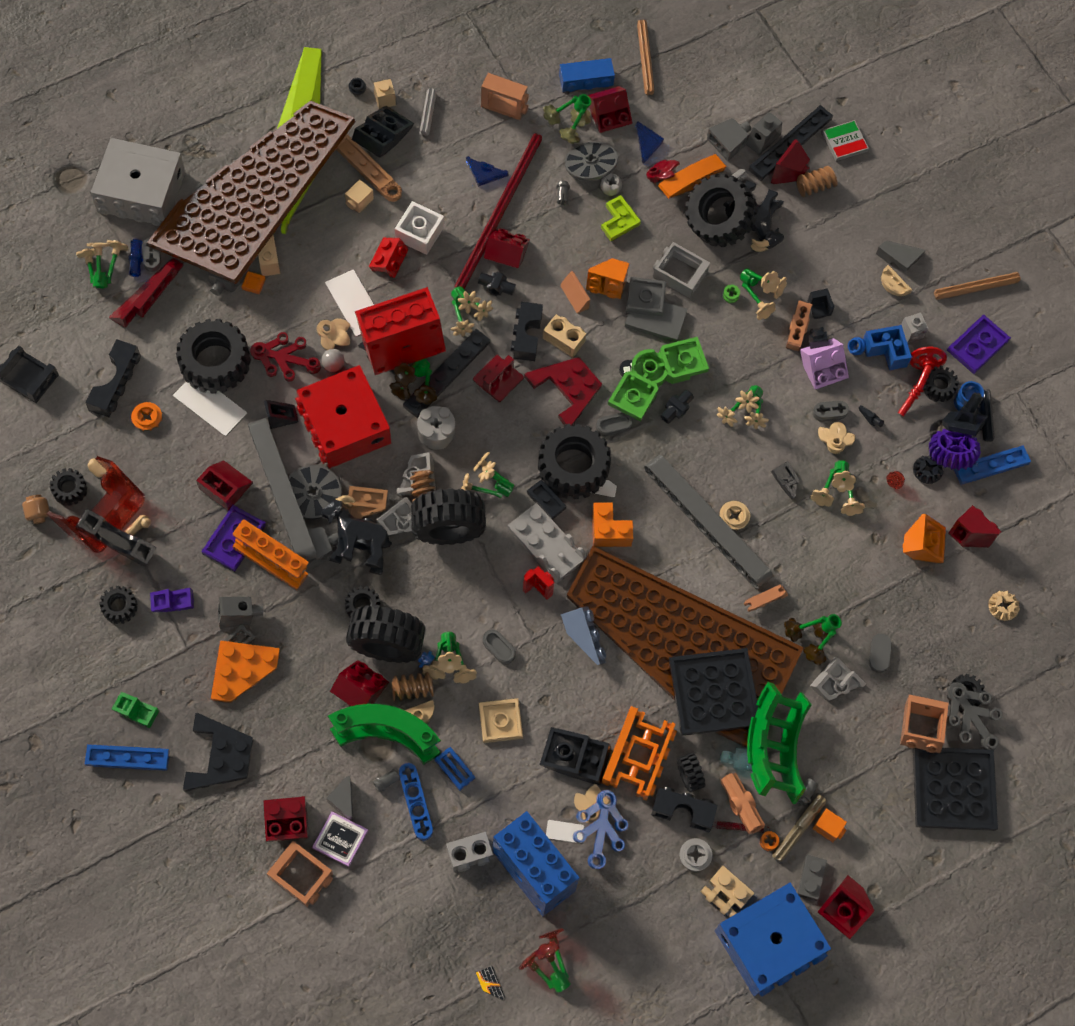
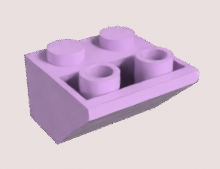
(825, 364)

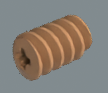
(815, 179)
(421, 482)
(412, 686)

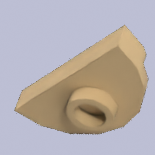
(893, 283)
(423, 711)

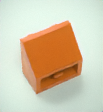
(608, 278)

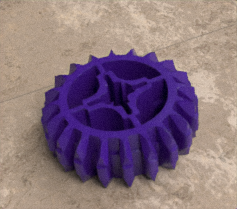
(954, 449)

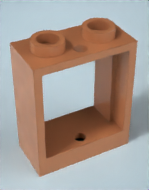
(497, 85)
(934, 709)
(283, 862)

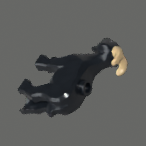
(762, 226)
(356, 534)

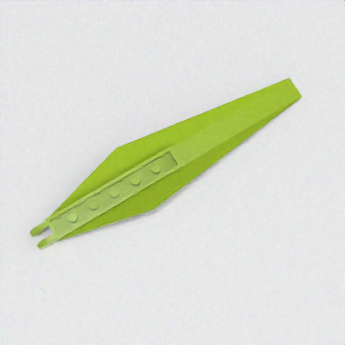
(304, 88)

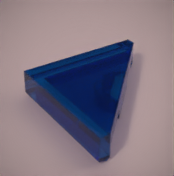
(648, 141)
(484, 172)

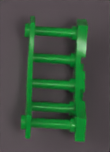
(385, 723)
(758, 743)

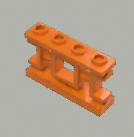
(270, 554)
(624, 747)

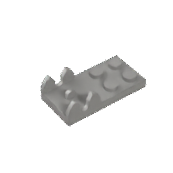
(547, 542)

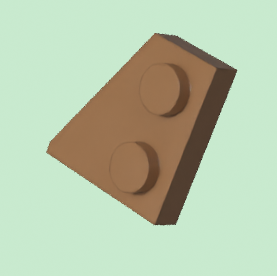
(367, 501)

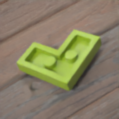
(623, 220)

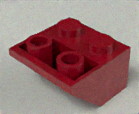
(610, 109)
(506, 248)
(223, 484)
(974, 529)
(359, 684)
(285, 819)

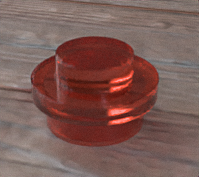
(895, 479)

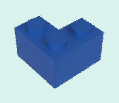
(891, 343)

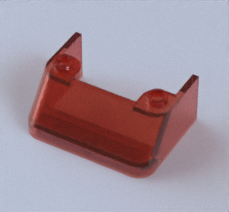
(116, 506)

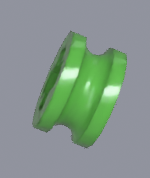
(730, 299)

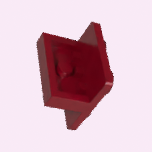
(498, 377)

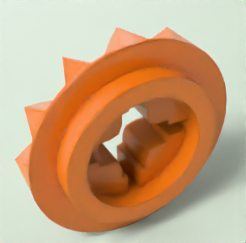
(146, 408)

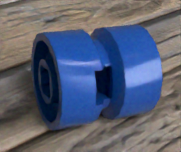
(966, 392)

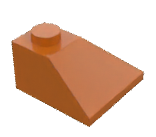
(925, 540)

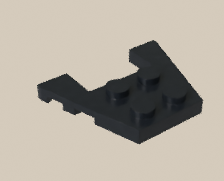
(228, 755)

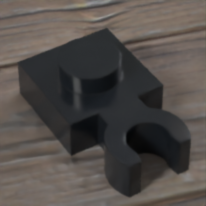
(818, 338)

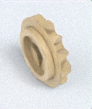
(735, 507)
(1000, 612)

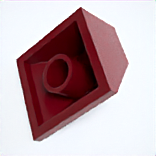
(791, 164)
(847, 907)

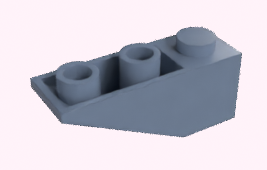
(581, 629)

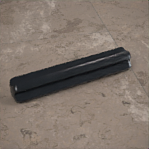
(986, 409)

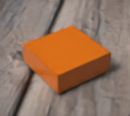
(253, 282)

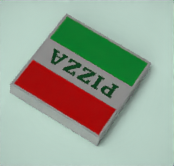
(845, 140)

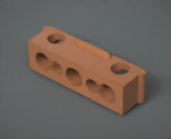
(796, 321)

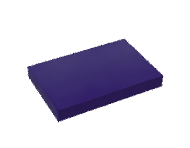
(978, 344)
(220, 544)

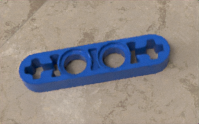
(412, 802)

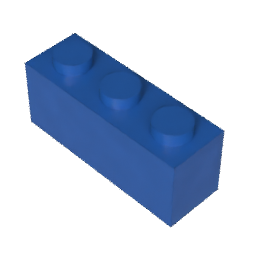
(586, 75)

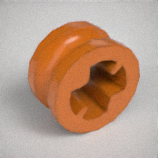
(766, 846)

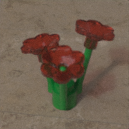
(559, 978)

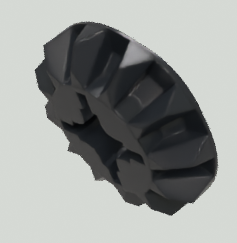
(926, 476)

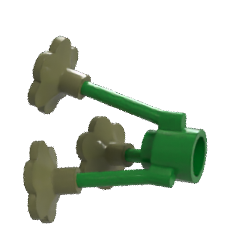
(580, 116)

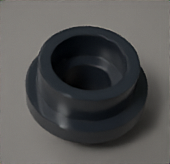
(357, 82)

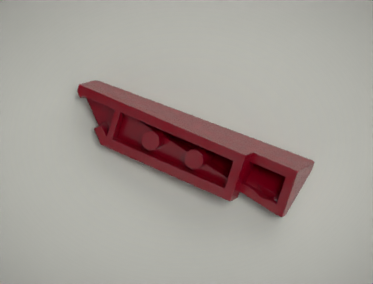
(147, 294)

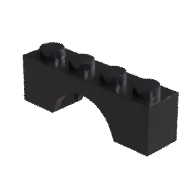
(104, 398)
(119, 541)

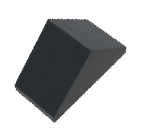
(280, 413)

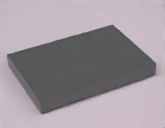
(665, 326)

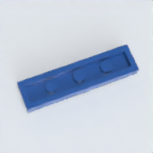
(994, 465)
(127, 757)

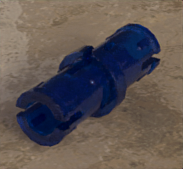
(135, 258)

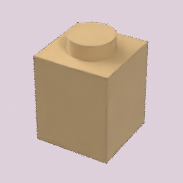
(384, 93)
(359, 196)

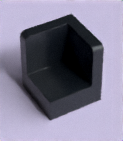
(821, 303)

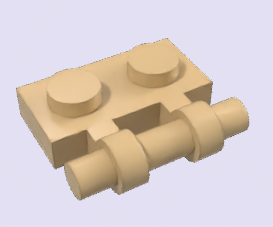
(731, 888)

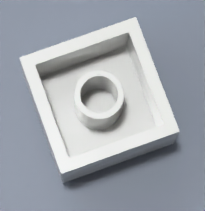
(419, 227)

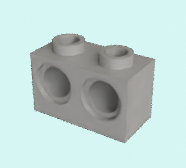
(467, 846)

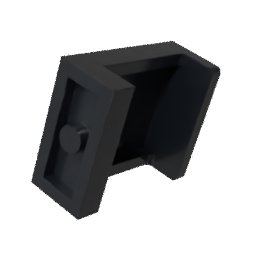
(27, 374)

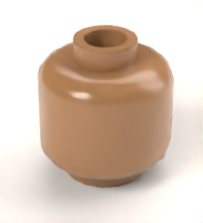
(35, 509)

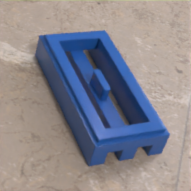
(465, 782)

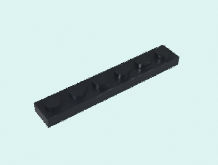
(802, 132)
(450, 369)

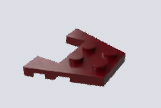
(573, 381)

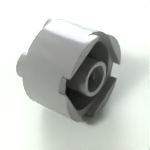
(434, 417)

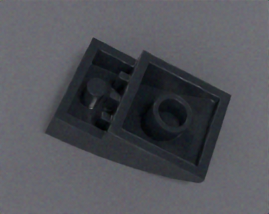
(382, 131)
(576, 755)

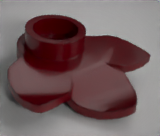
(662, 170)

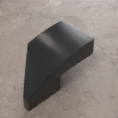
(786, 478)

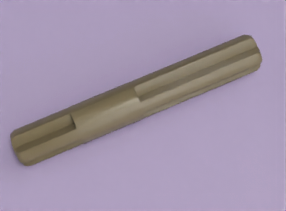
(799, 828)

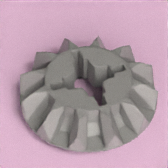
(702, 848)

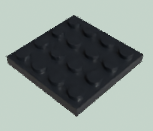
(713, 691)
(955, 789)

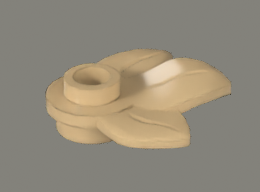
(336, 335)
(836, 437)
(583, 802)

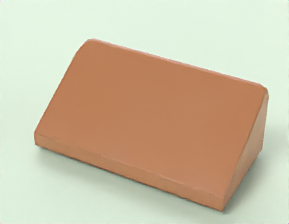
(575, 293)

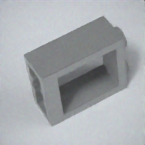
(691, 259)

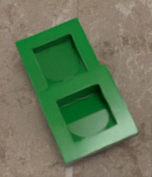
(135, 710)

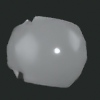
(607, 188)

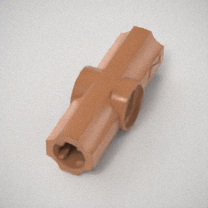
(742, 803)

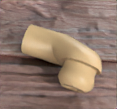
(96, 468)
(141, 522)

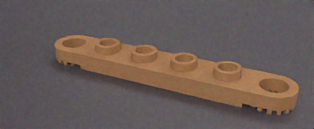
(369, 168)

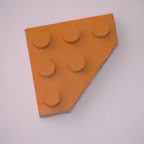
(241, 668)

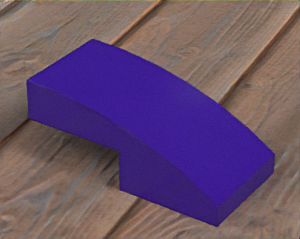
(172, 600)

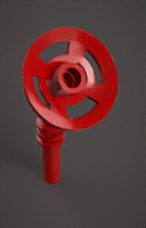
(927, 363)

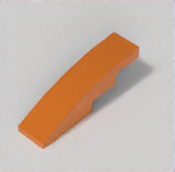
(691, 175)

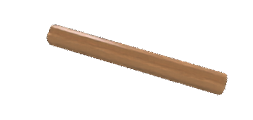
(645, 57)
(978, 285)

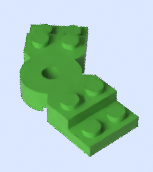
(673, 364)

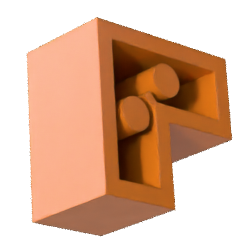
(609, 531)

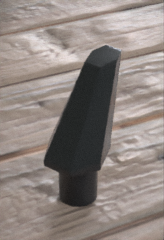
(871, 417)

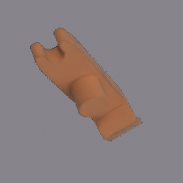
(766, 597)

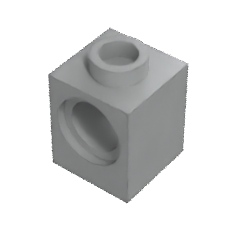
(914, 327)

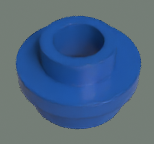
(853, 343)
(426, 659)

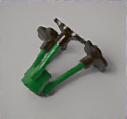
(407, 374)
(824, 628)

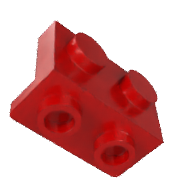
(389, 256)
(540, 580)

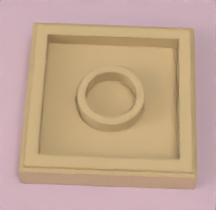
(500, 720)

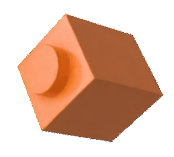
(830, 826)

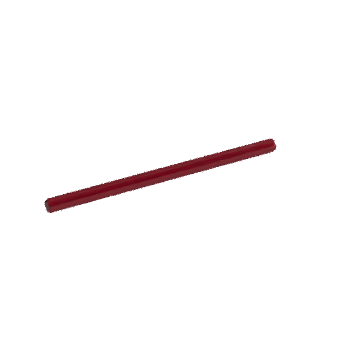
(499, 211)

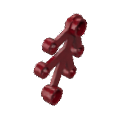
(282, 356)

